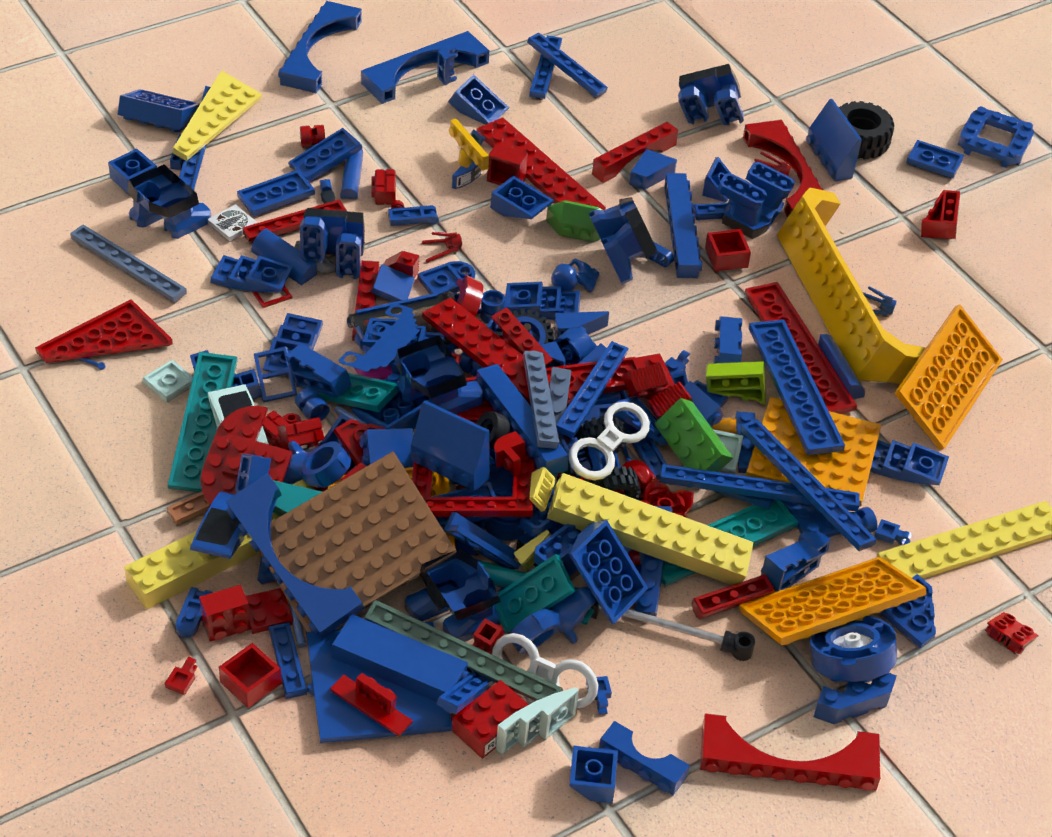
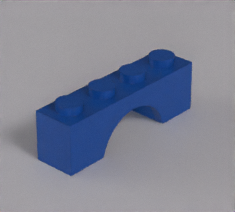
(664, 772)

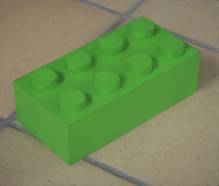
(693, 438)

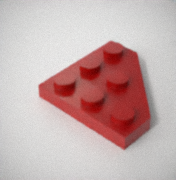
(349, 436)

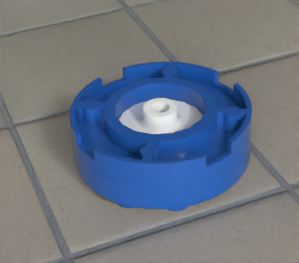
(855, 650)

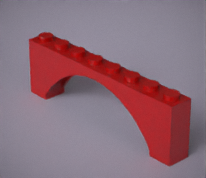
(776, 139)
(729, 753)

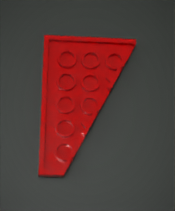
(112, 332)

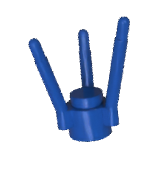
(887, 302)

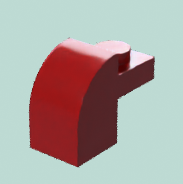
(509, 452)
(487, 635)

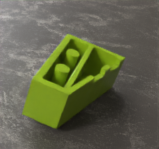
(737, 379)

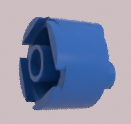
(575, 344)

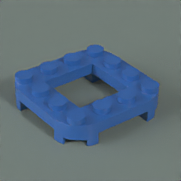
(1008, 155)

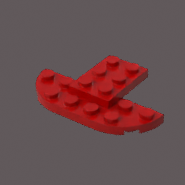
(233, 437)

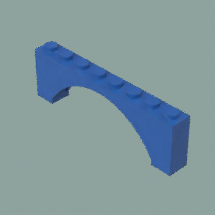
(332, 18)
(383, 77)
(322, 606)

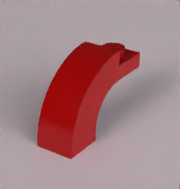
(470, 294)

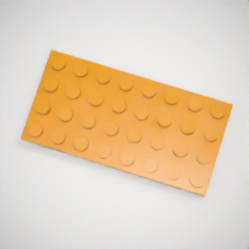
(948, 377)
(831, 600)

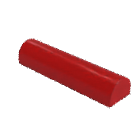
(731, 596)

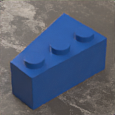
(317, 371)
(790, 564)

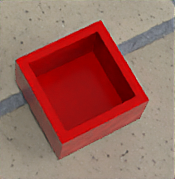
(506, 163)
(727, 250)
(225, 613)
(250, 675)

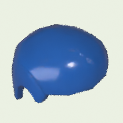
(564, 276)

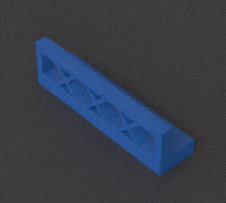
(481, 541)

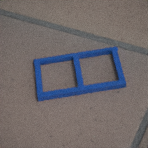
(274, 374)

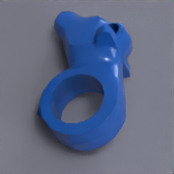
(319, 467)
(559, 618)

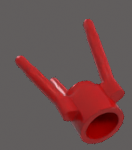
(782, 167)
(451, 240)

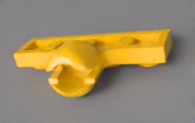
(470, 149)

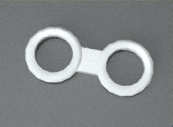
(608, 441)
(547, 669)

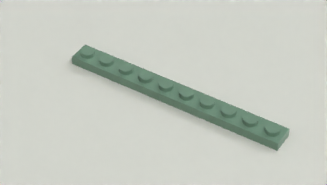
(478, 660)

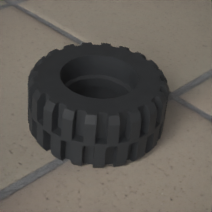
(872, 125)

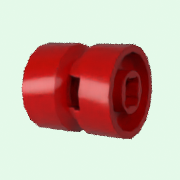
(311, 136)

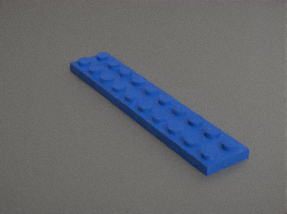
(796, 387)

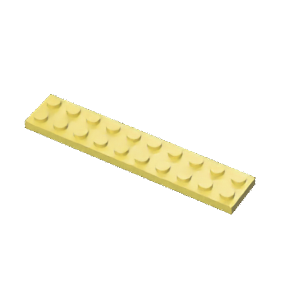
(973, 542)

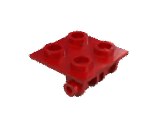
(1016, 633)

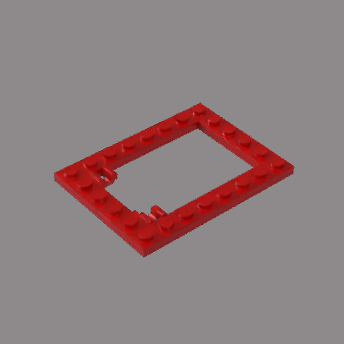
(516, 506)

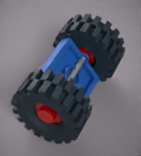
(621, 479)

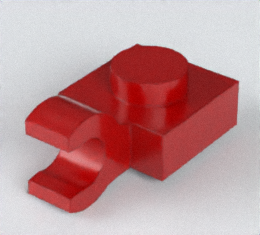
(182, 678)

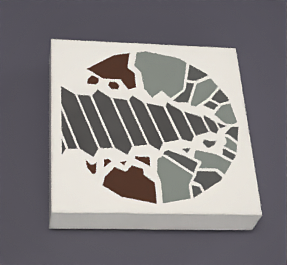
(230, 222)

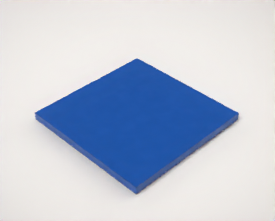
(342, 721)

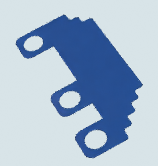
(391, 339)

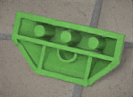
(572, 220)

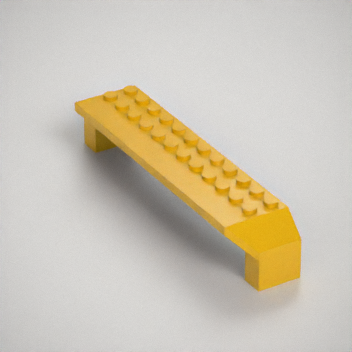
(837, 296)

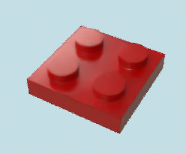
(268, 609)

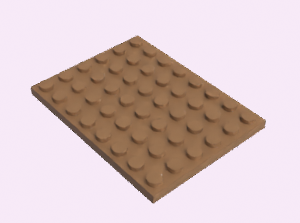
(361, 535)

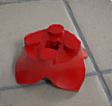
(660, 495)

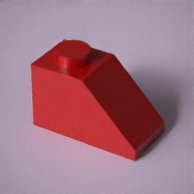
(404, 262)

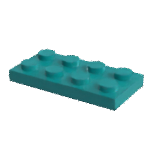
(365, 393)
(533, 592)

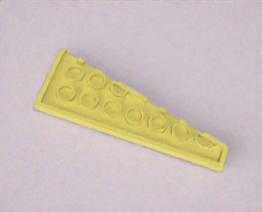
(219, 108)

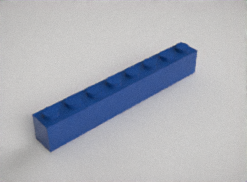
(682, 225)
(509, 402)

